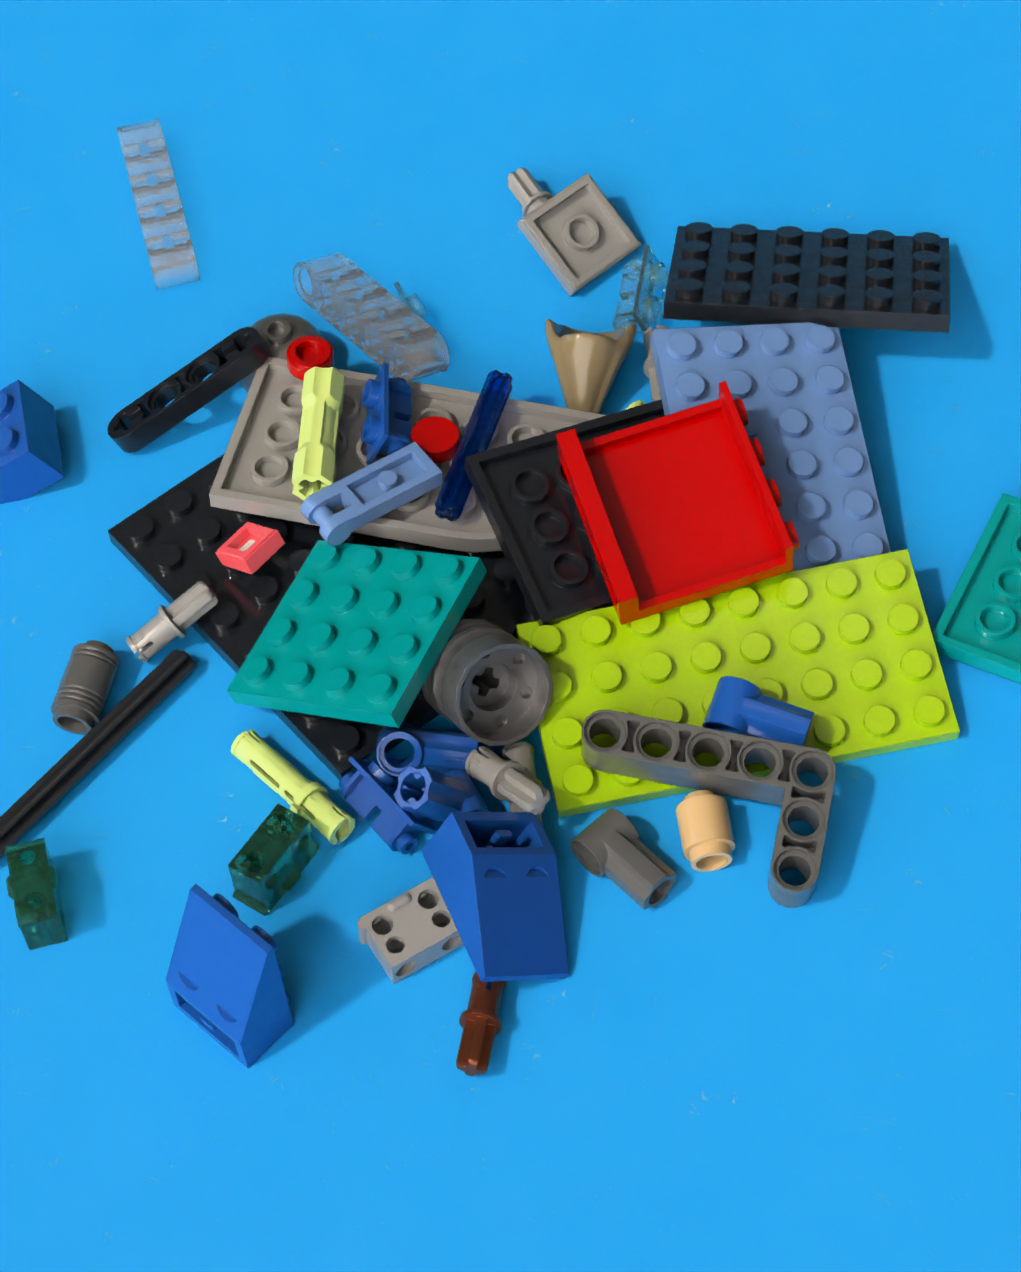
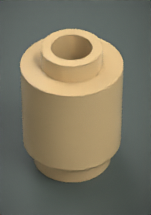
(705, 830)

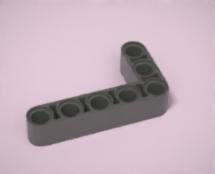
(729, 779)

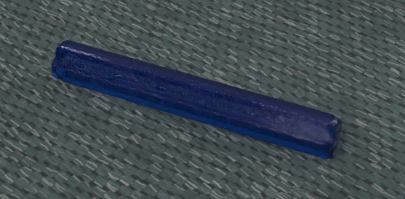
(474, 440)

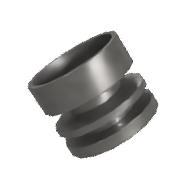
(489, 684)

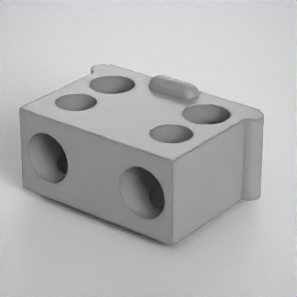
(410, 931)

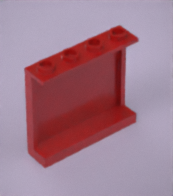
(678, 507)

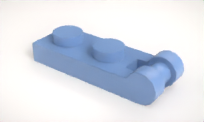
(371, 493)

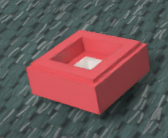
(250, 547)

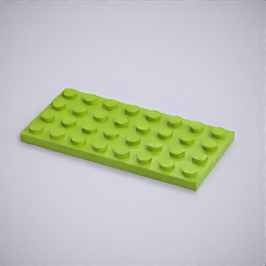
(821, 638)

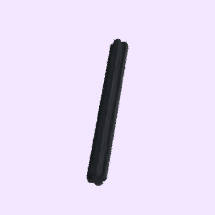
(94, 747)

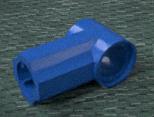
(744, 710)
(432, 749)
(437, 793)

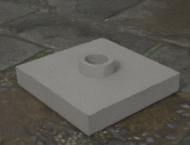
(578, 234)

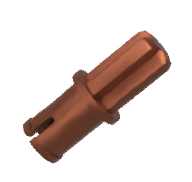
(479, 1026)

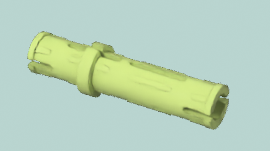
(303, 796)

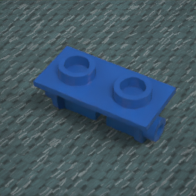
(386, 403)
(374, 789)

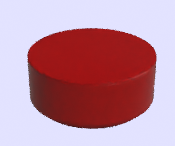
(309, 352)
(436, 437)

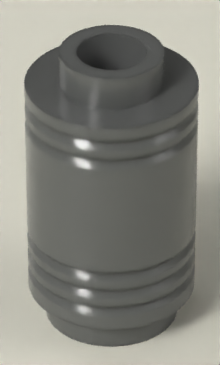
(85, 687)

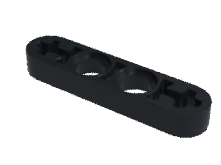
(227, 361)

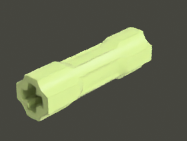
(321, 410)

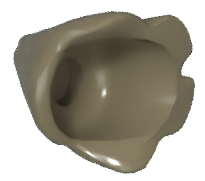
(587, 362)

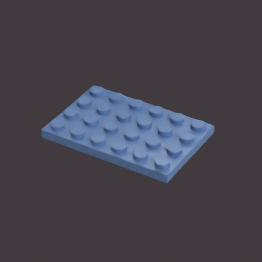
(802, 415)

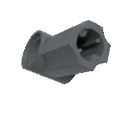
(615, 849)

